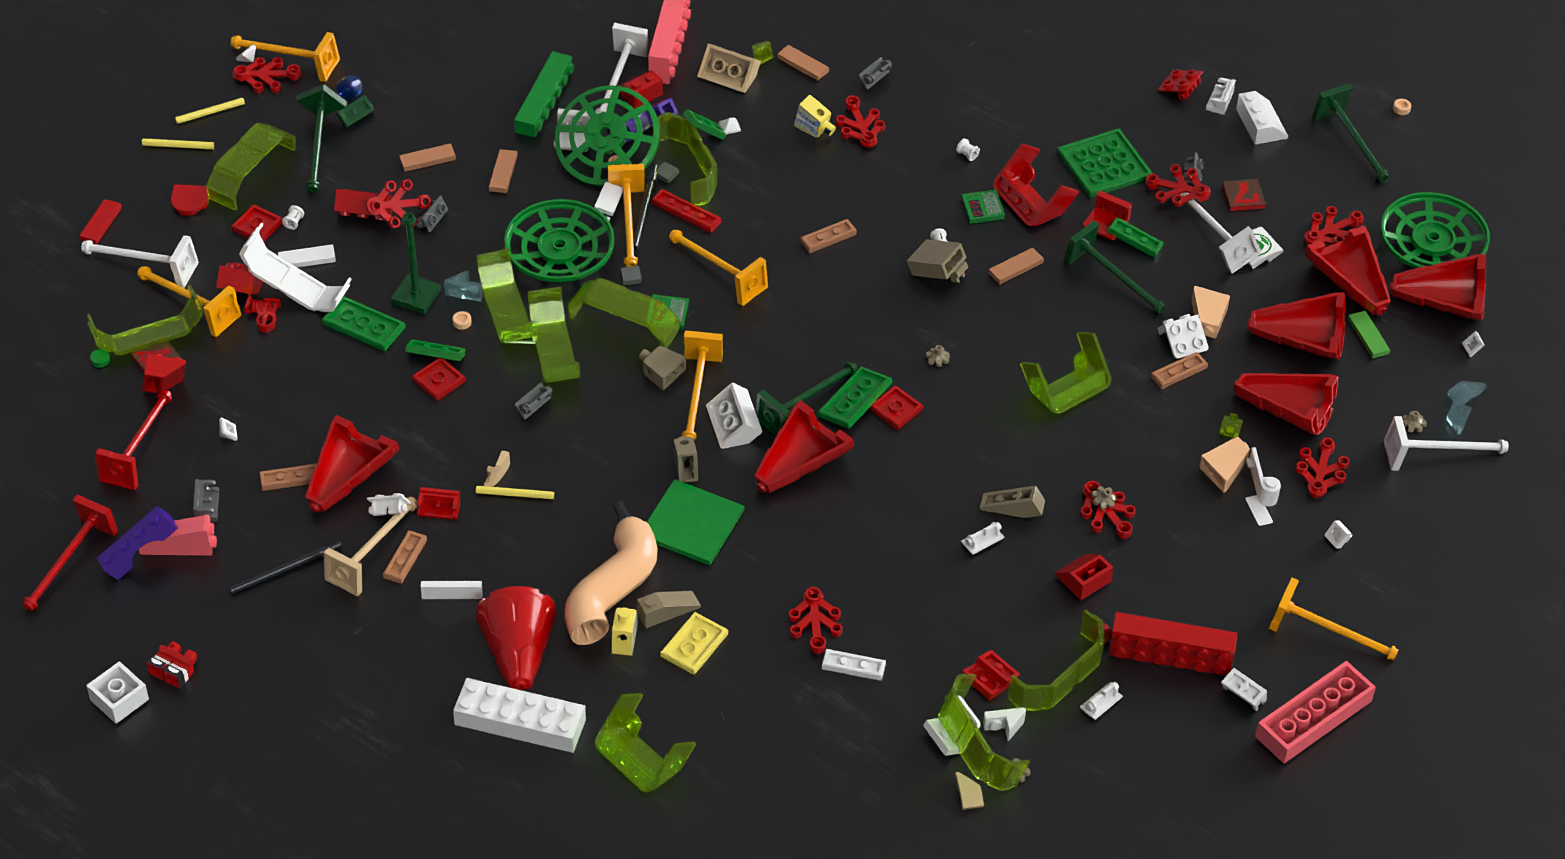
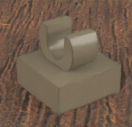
(959, 272)

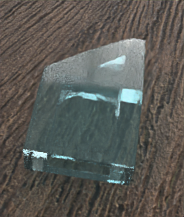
(1465, 391)
(1458, 416)

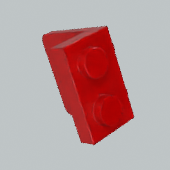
(1105, 212)

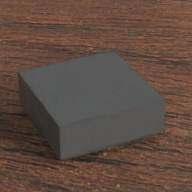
(667, 172)
(631, 275)

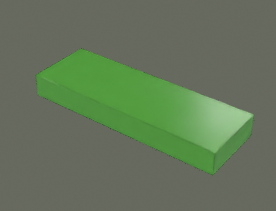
(1368, 334)

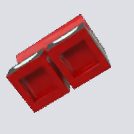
(171, 665)

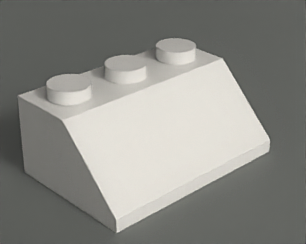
(1260, 118)
(733, 417)

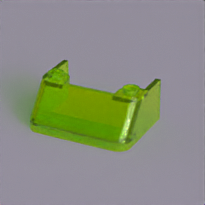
(1087, 380)
(631, 754)

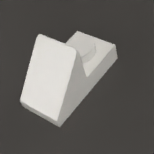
(1009, 719)

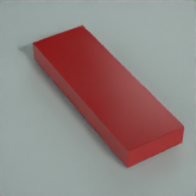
(100, 221)

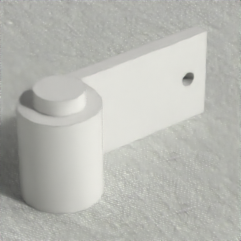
(1266, 487)

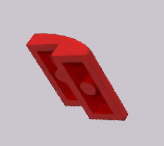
(991, 674)

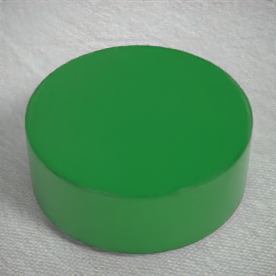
(100, 358)

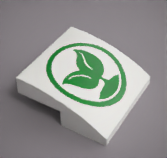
(1267, 245)

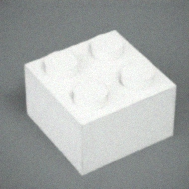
(117, 692)

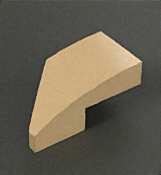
(497, 472)
(969, 792)

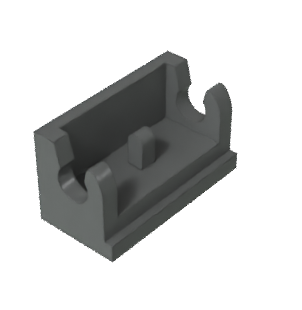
(206, 499)

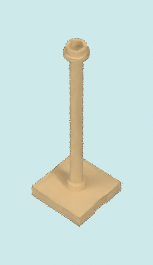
(348, 572)

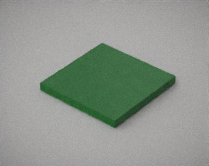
(1104, 162)
(693, 521)

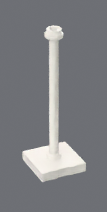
(626, 40)
(1237, 249)
(181, 262)
(1398, 444)

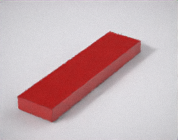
(686, 210)

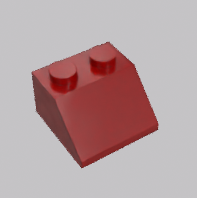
(646, 84)

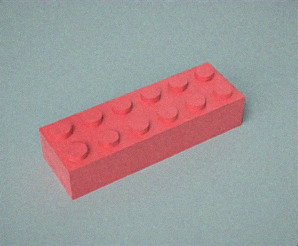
(668, 37)
(1315, 712)

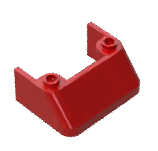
(1015, 188)

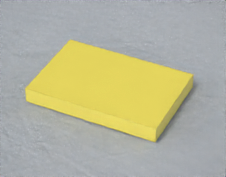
(694, 643)

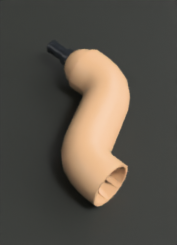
(611, 580)

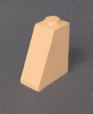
(1211, 308)
(1225, 462)

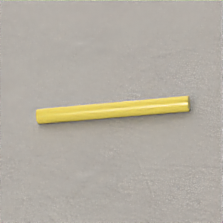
(210, 110)
(178, 144)
(514, 492)

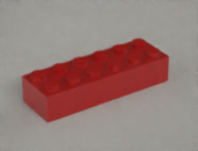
(1173, 644)

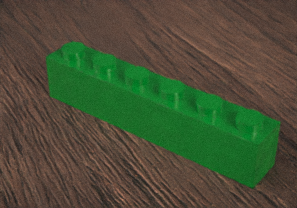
(543, 94)

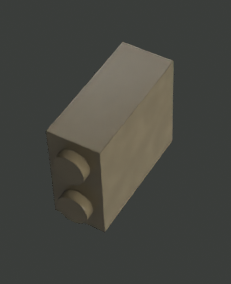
(936, 259)

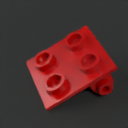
(1182, 82)

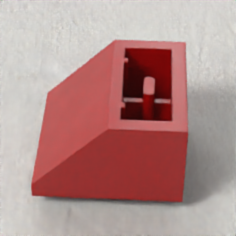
(239, 278)
(162, 373)
(1086, 574)

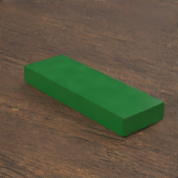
(704, 124)
(1135, 237)
(435, 350)

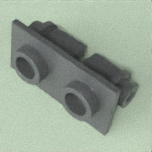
(875, 72)
(1195, 163)
(433, 214)
(533, 400)

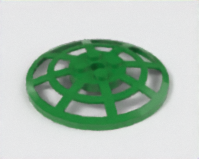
(610, 143)
(1429, 229)
(559, 236)

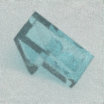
(461, 287)

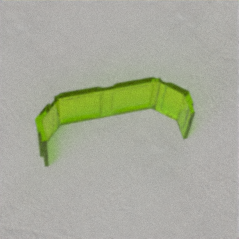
(680, 129)
(242, 158)
(503, 297)
(629, 305)
(151, 333)
(552, 335)
(1047, 696)
(978, 756)

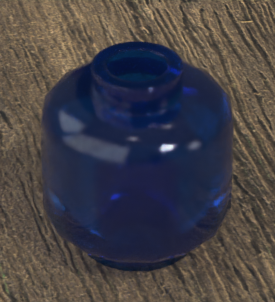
(349, 87)

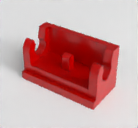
(438, 503)

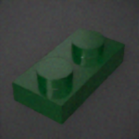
(355, 111)

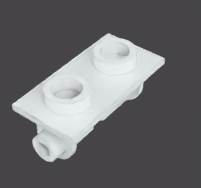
(395, 503)
(983, 538)
(1102, 700)

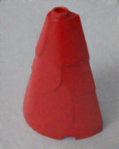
(1353, 269)
(1446, 286)
(1306, 324)
(1296, 398)
(799, 449)
(345, 463)
(516, 631)

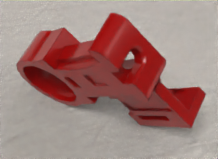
(265, 312)

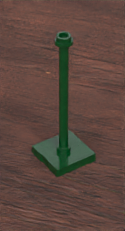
(320, 102)
(1335, 102)
(1084, 242)
(414, 291)
(774, 415)

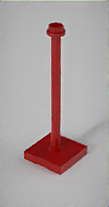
(121, 468)
(93, 516)

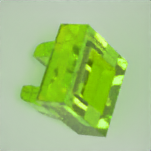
(762, 51)
(1231, 426)

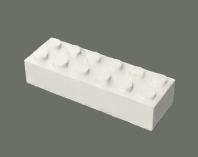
(519, 715)

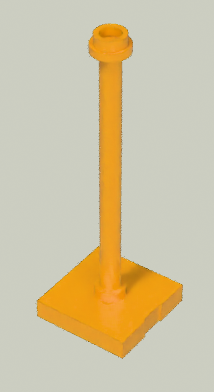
(325, 56)
(631, 179)
(748, 281)
(219, 311)
(703, 348)
(1287, 606)

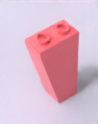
(191, 538)

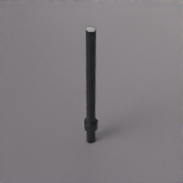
(651, 181)
(319, 552)

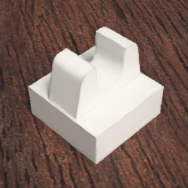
(1338, 534)

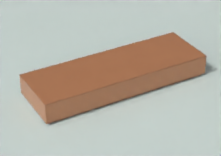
(803, 62)
(427, 157)
(503, 171)
(828, 236)
(1016, 266)
(1179, 370)
(286, 477)
(405, 557)

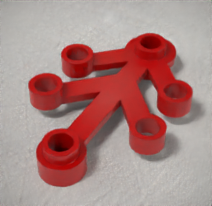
(244, 73)
(866, 137)
(1198, 192)
(395, 202)
(1355, 220)
(1317, 486)
(1120, 525)
(815, 617)

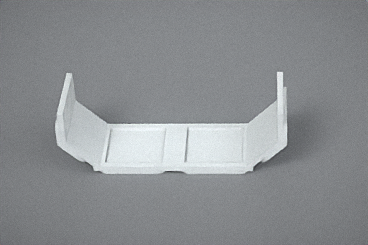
(289, 278)

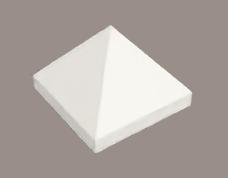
(247, 55)
(730, 125)
(1473, 344)
(227, 429)

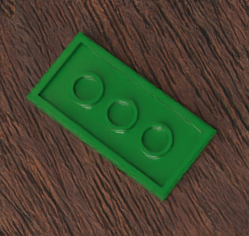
(364, 323)
(855, 397)

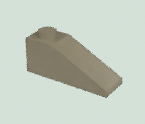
(1016, 502)
(665, 606)

